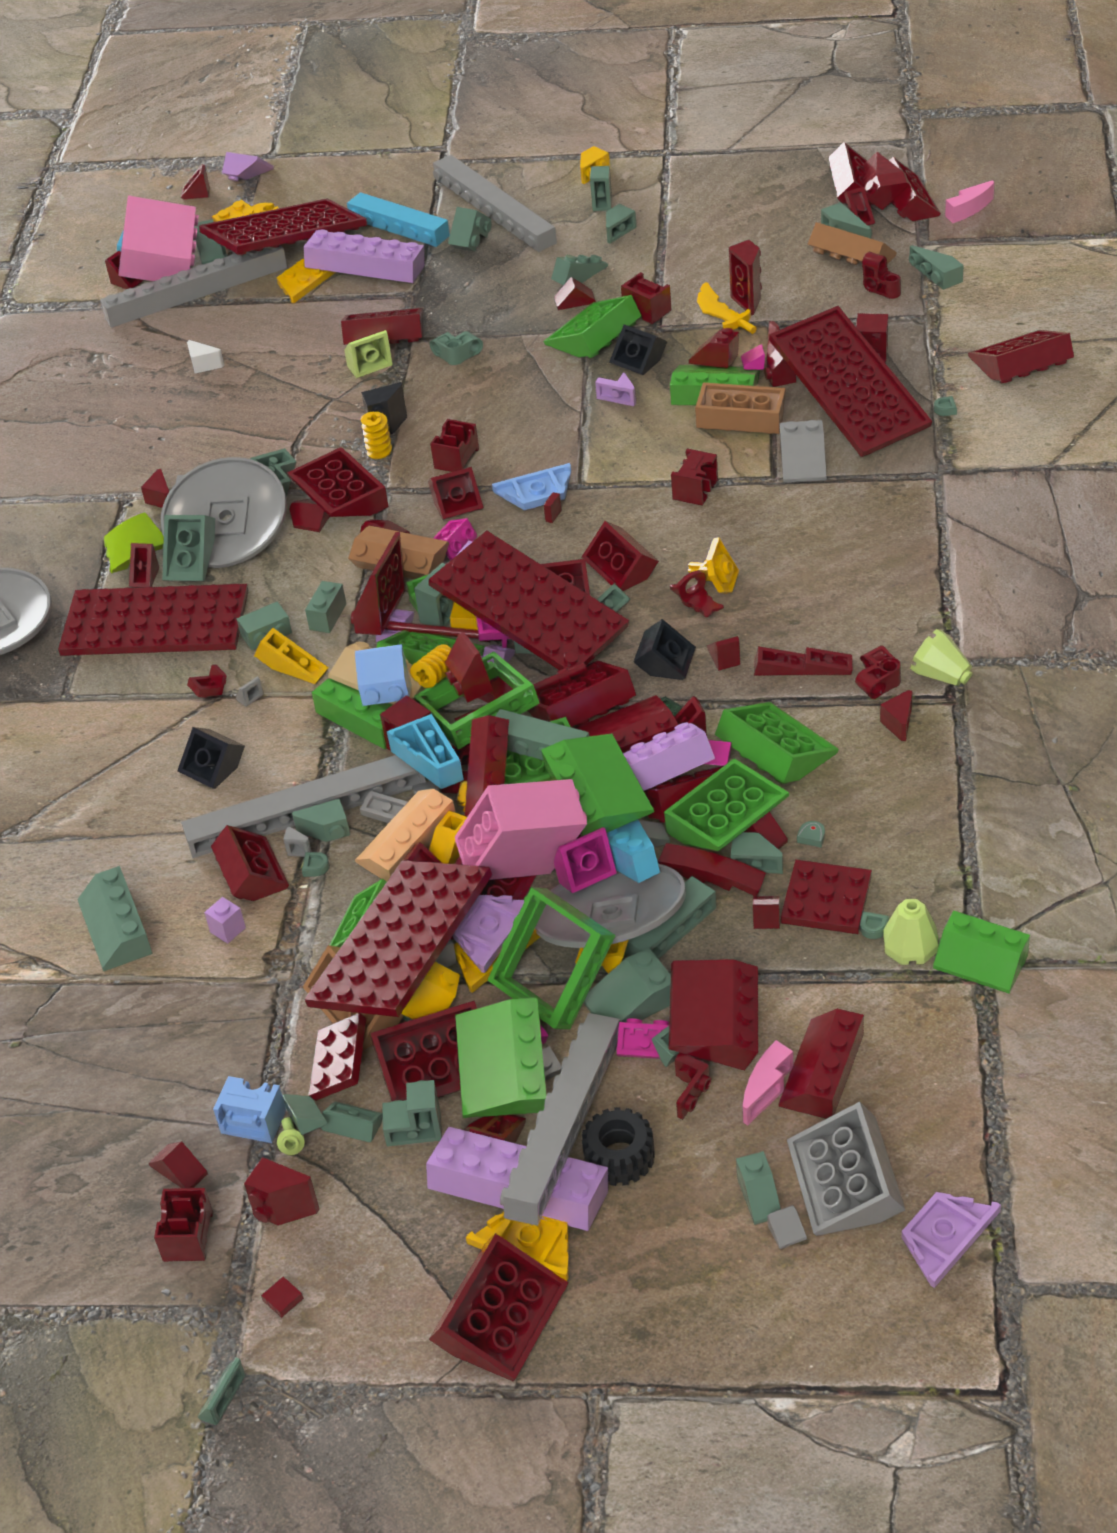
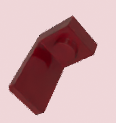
(697, 1075)

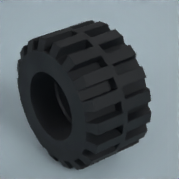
(614, 1128)

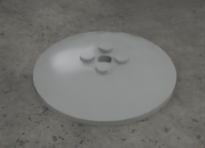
(237, 489)
(23, 607)
(617, 905)

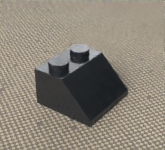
(637, 350)
(388, 401)
(664, 652)
(210, 757)

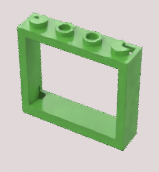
(517, 700)
(583, 974)

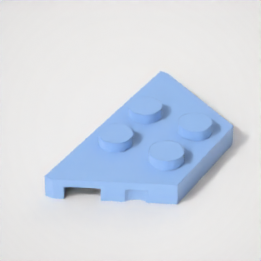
(534, 488)

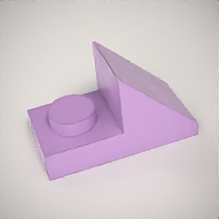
(616, 391)

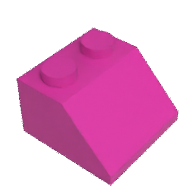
(584, 861)

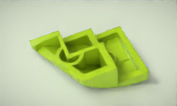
(133, 530)

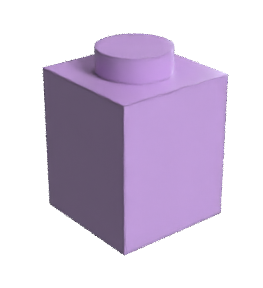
(225, 920)

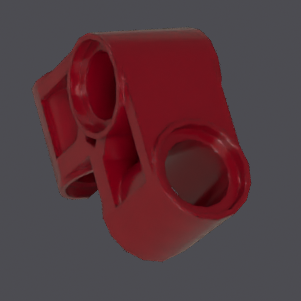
(878, 278)
(880, 673)

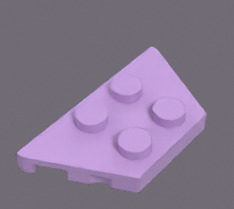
(487, 928)
(945, 1232)

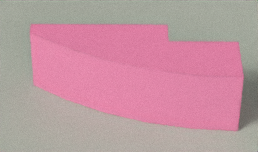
(969, 201)
(766, 1080)

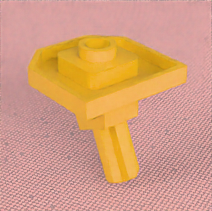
(718, 567)

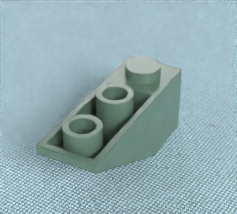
(842, 218)
(578, 267)
(938, 267)

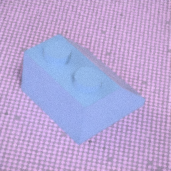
(382, 675)

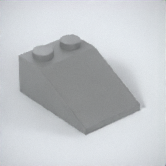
(802, 451)

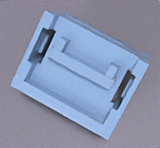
(249, 1112)

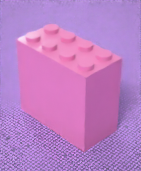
(157, 239)
(521, 827)

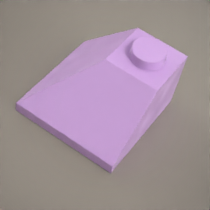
(244, 166)

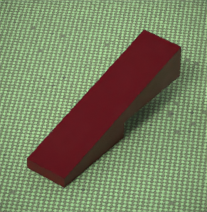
(813, 662)

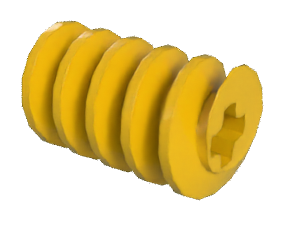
(376, 435)
(431, 667)

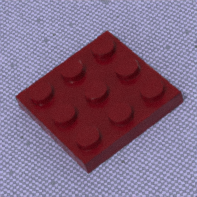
(826, 896)

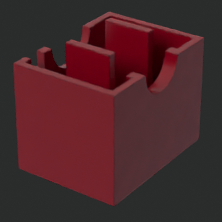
(650, 298)
(875, 330)
(454, 445)
(696, 475)
(401, 713)
(183, 1224)

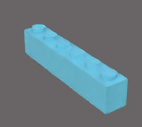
(400, 219)

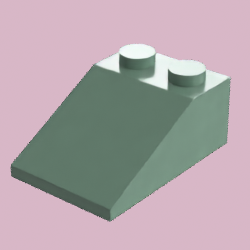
(187, 547)
(632, 989)

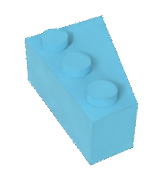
(427, 751)
(633, 852)

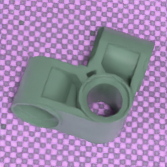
(456, 349)

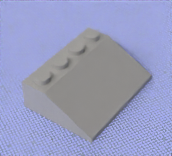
(845, 1172)

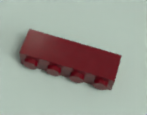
(486, 757)

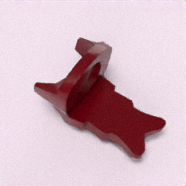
(696, 595)

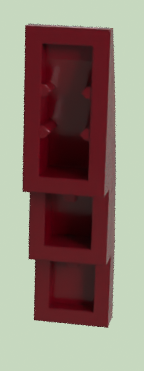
(712, 868)

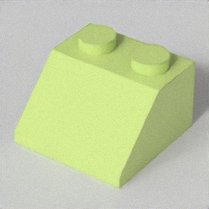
(368, 354)

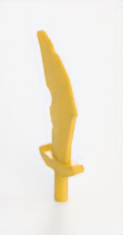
(709, 304)

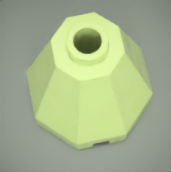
(942, 660)
(911, 933)

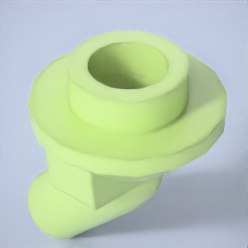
(290, 1140)

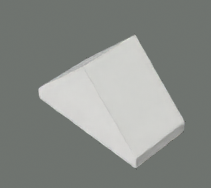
(204, 357)

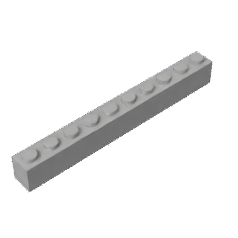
(495, 203)
(191, 284)
(274, 811)
(560, 1121)

